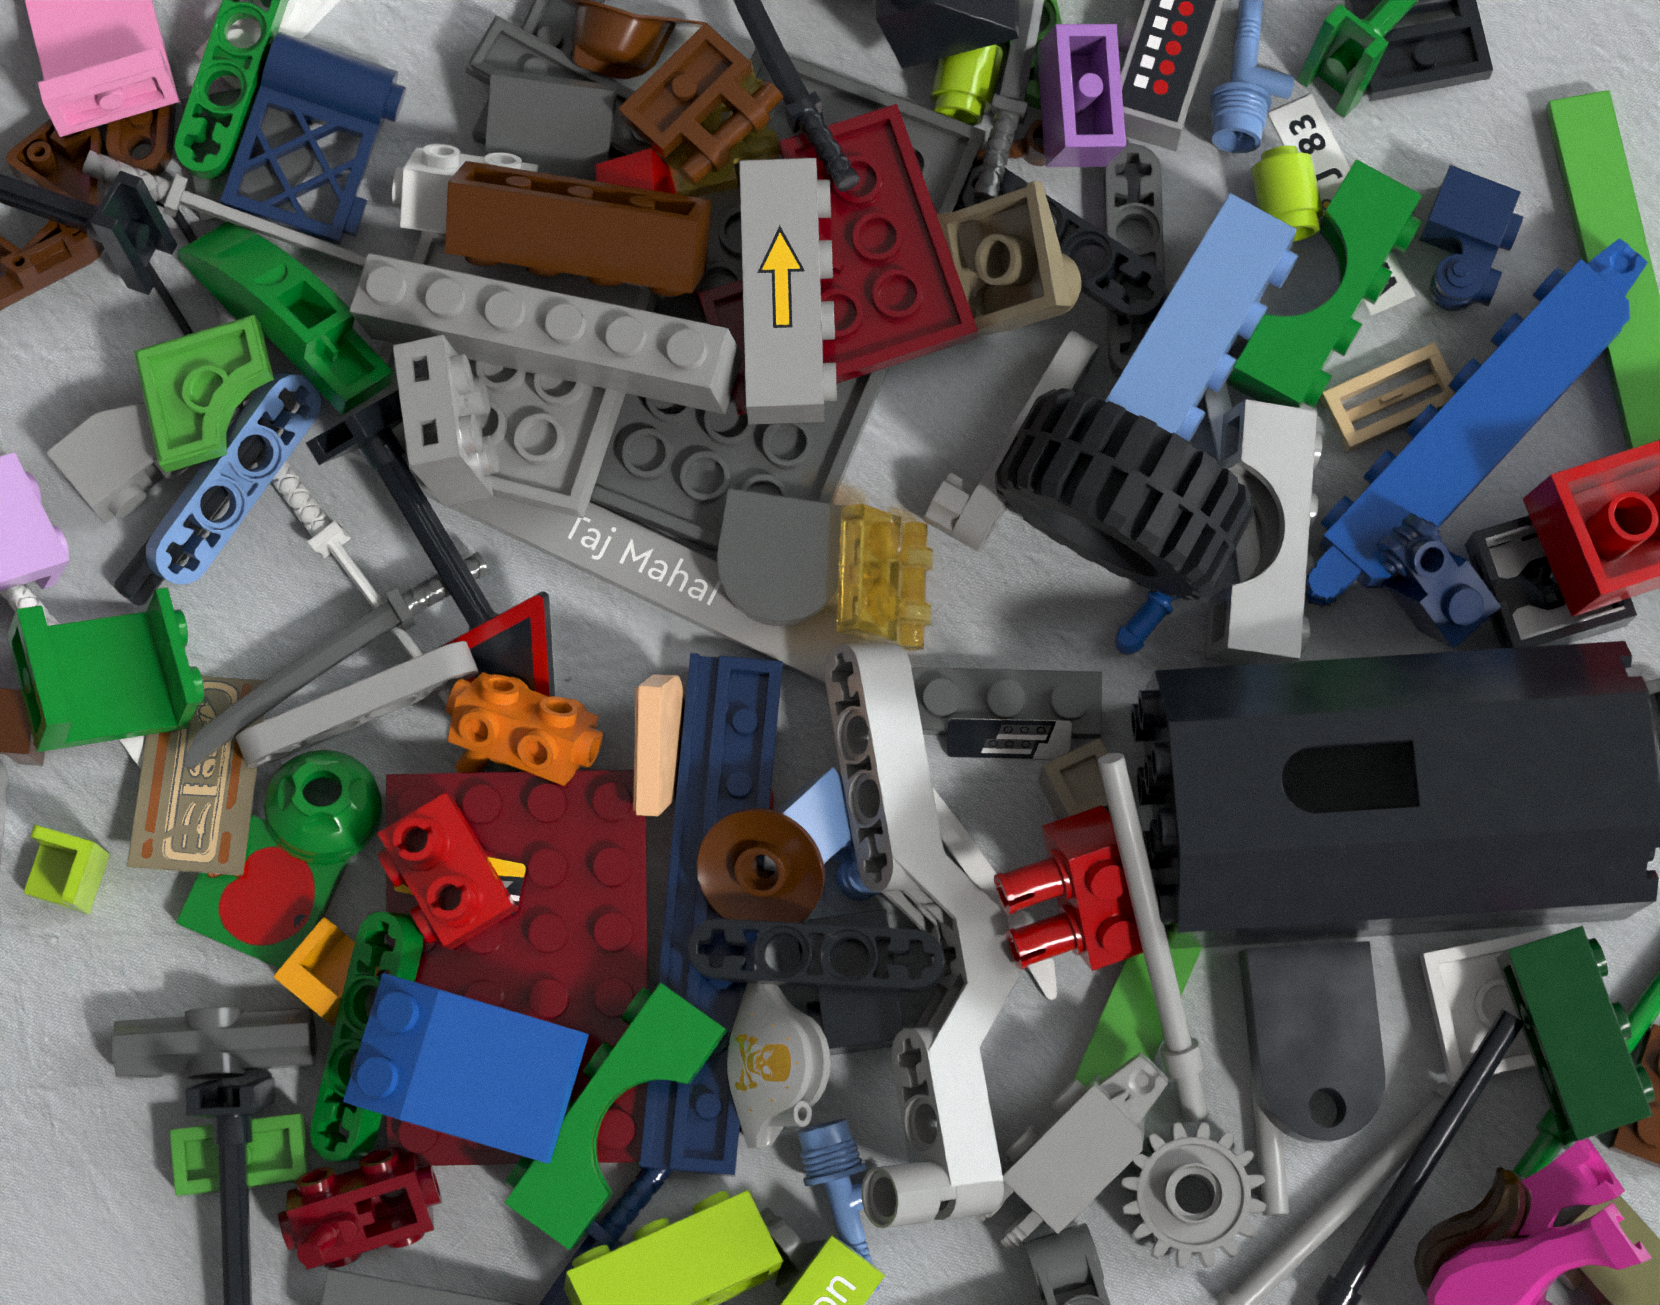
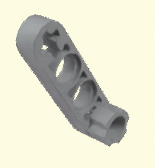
(972, 511)

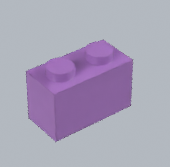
(1081, 95)

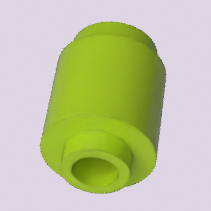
(967, 84)
(1289, 189)

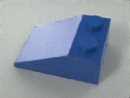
(466, 1068)

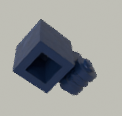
(1472, 222)
(1433, 584)

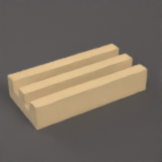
(1343, 420)

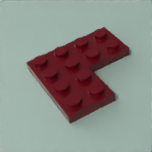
(889, 257)

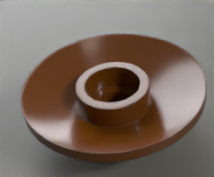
(737, 882)

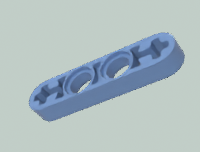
(242, 484)

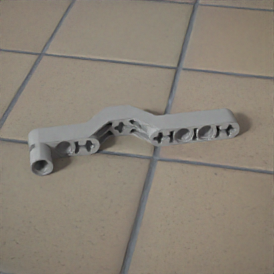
(901, 853)

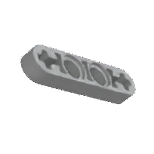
(356, 704)

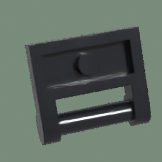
(1429, 53)

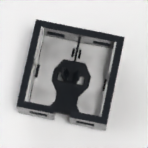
(1506, 563)

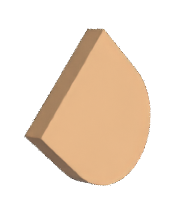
(657, 742)

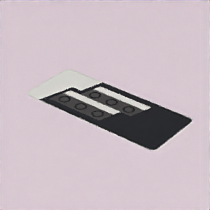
(1008, 738)

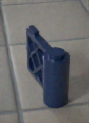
(327, 90)

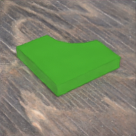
(197, 385)

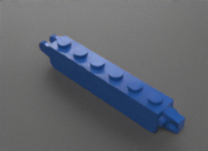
(1482, 421)

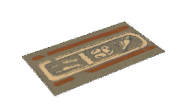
(198, 814)

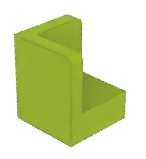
(66, 870)

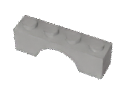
(1274, 457)

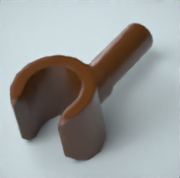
(1025, 147)

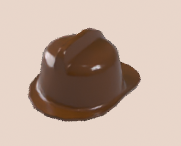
(619, 41)

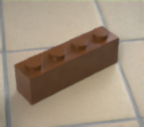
(577, 228)

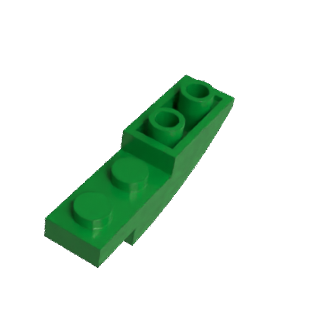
(293, 310)

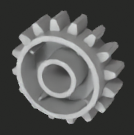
(1227, 1188)

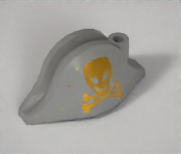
(774, 1064)

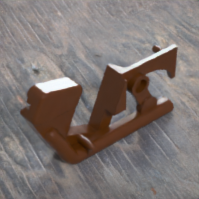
(57, 248)

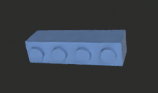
(1204, 317)

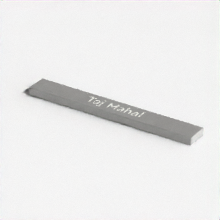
(658, 574)

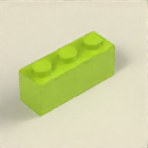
(690, 1262)

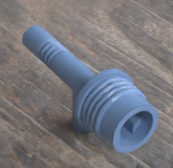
(1243, 103)
(830, 1158)

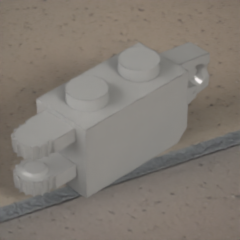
(1080, 1148)

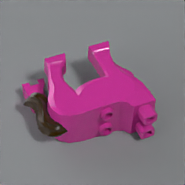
(1508, 1243)

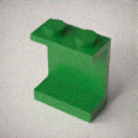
(105, 675)

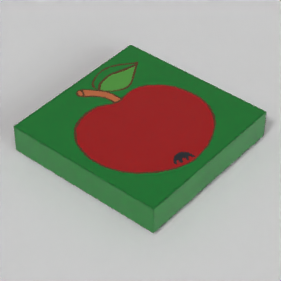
(268, 906)

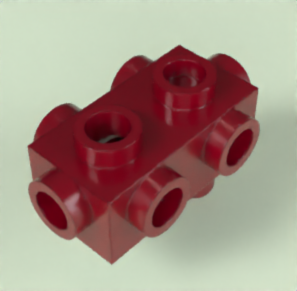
(347, 1213)

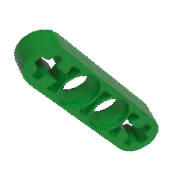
(221, 60)
(349, 1029)

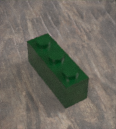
(1576, 1034)

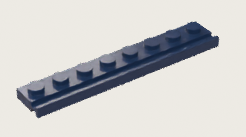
(721, 770)

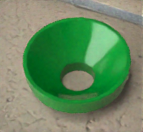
(328, 831)

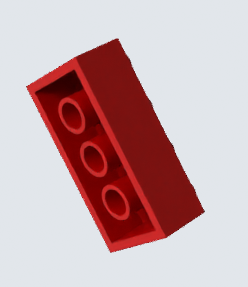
(1601, 527)

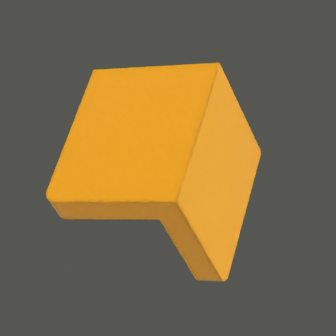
(320, 969)

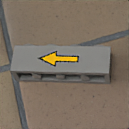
(784, 291)

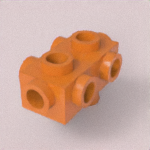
(520, 728)

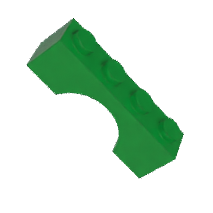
(1362, 227)
(663, 1042)

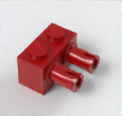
(445, 872)
(1090, 891)

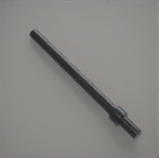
(1421, 1163)

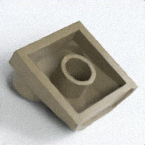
(1011, 260)

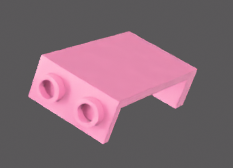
(99, 61)

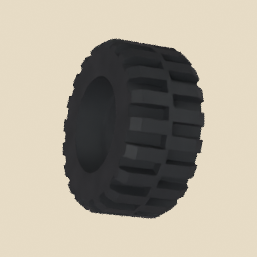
(1124, 493)

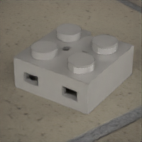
(442, 391)

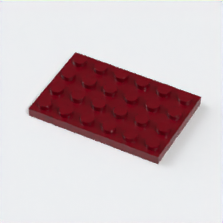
(571, 947)

